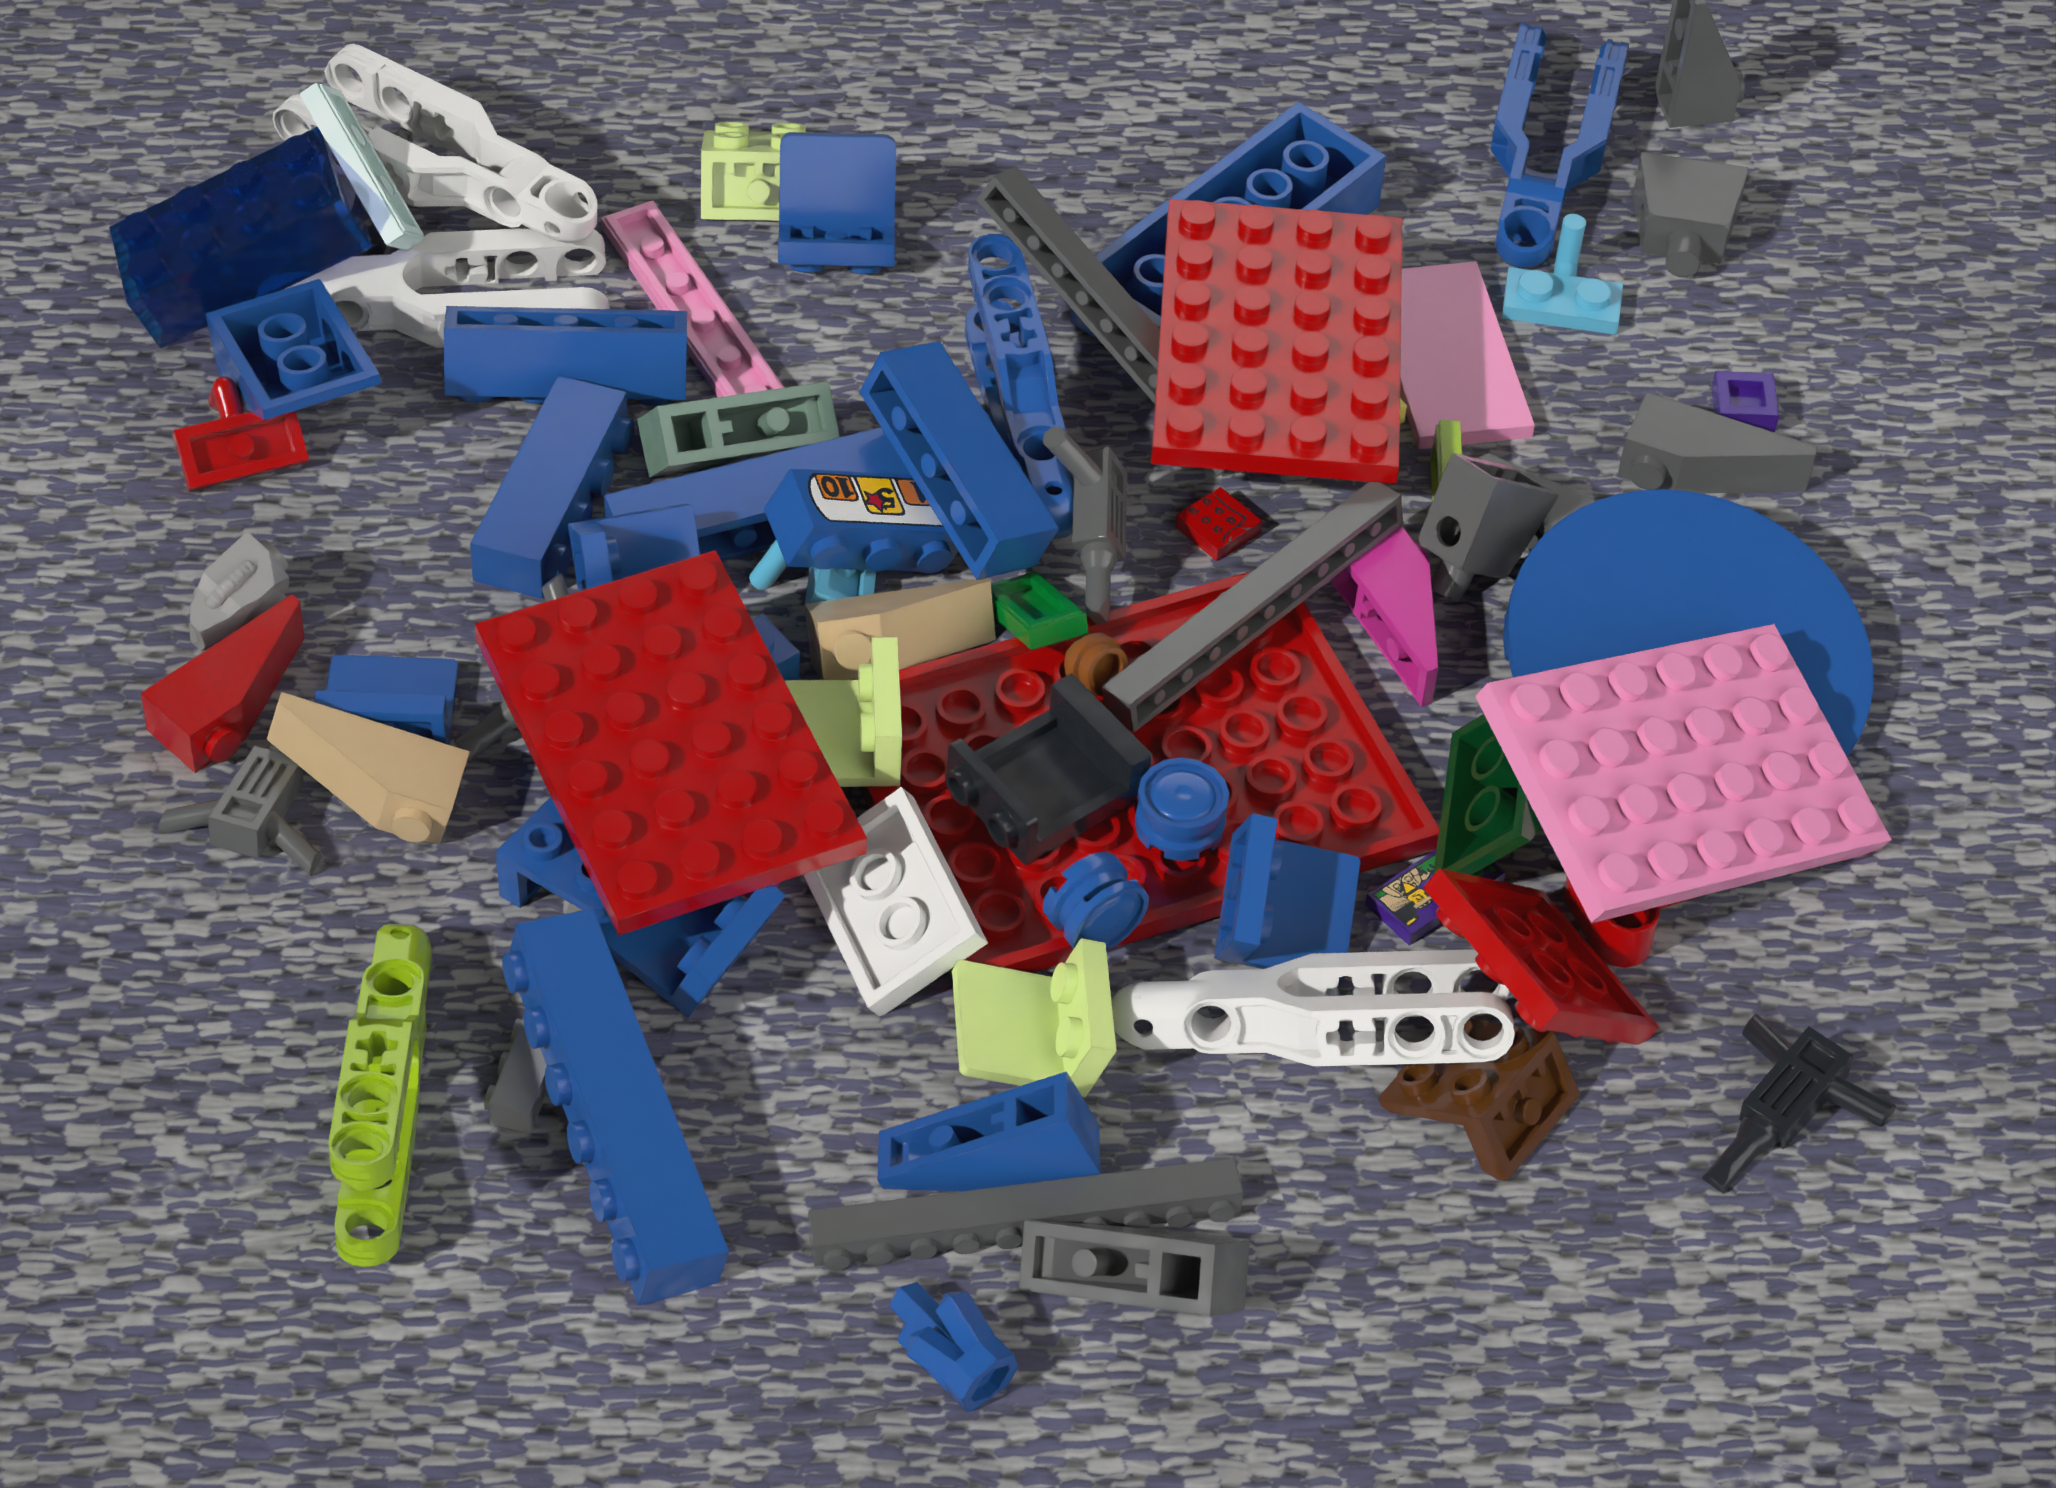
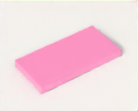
(1457, 358)

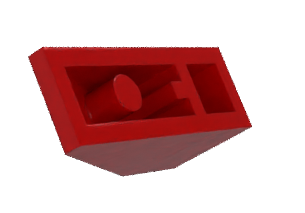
(219, 695)

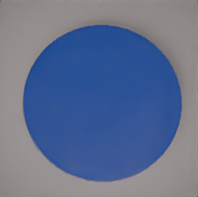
(1682, 570)

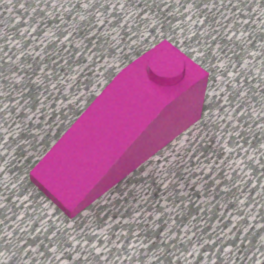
(1394, 604)

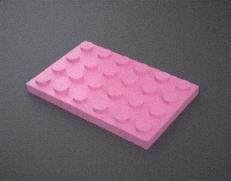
(1681, 770)

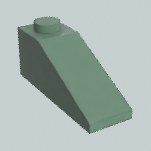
(735, 428)

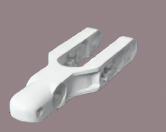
(501, 183)
(381, 293)
(1298, 1009)

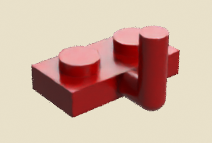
(237, 443)

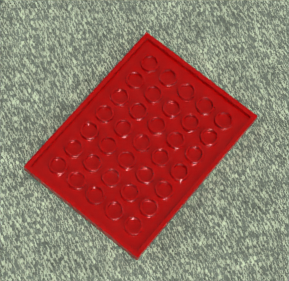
(1268, 719)

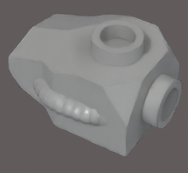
(237, 590)

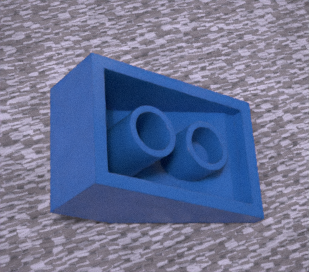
(289, 350)

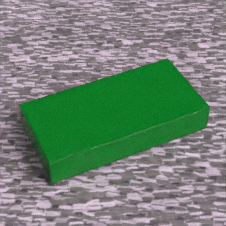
(1036, 611)

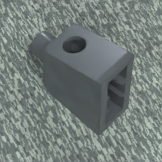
(1686, 209)
(1481, 521)

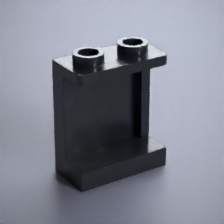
(1050, 773)

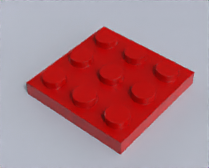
(1539, 959)

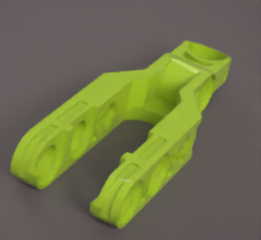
(380, 1095)

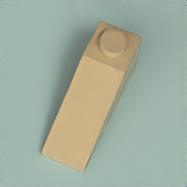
(924, 619)
(379, 771)

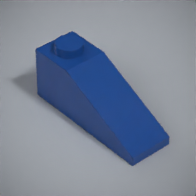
(995, 1141)

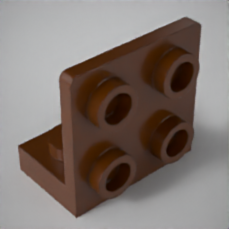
(1499, 1102)

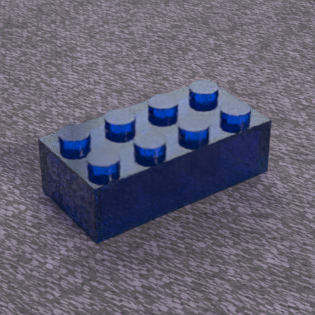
(238, 236)

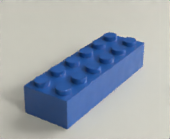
(1287, 164)

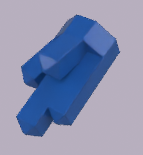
(953, 1344)

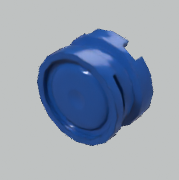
(1181, 808)
(1096, 901)

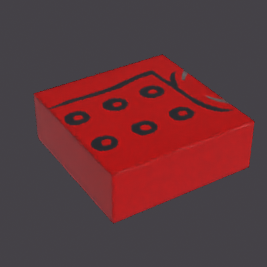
(1218, 524)

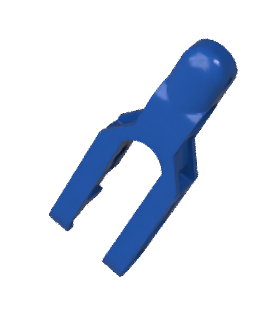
(1537, 198)
(1023, 387)

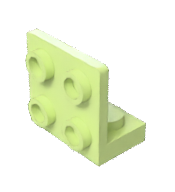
(742, 171)
(858, 719)
(1036, 1025)

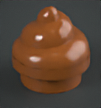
(1095, 661)

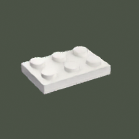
(896, 906)

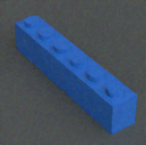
(732, 497)
(614, 1107)

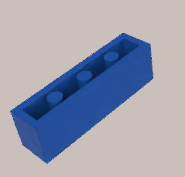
(525, 350)
(958, 460)
(550, 485)

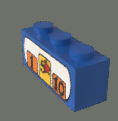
(857, 522)

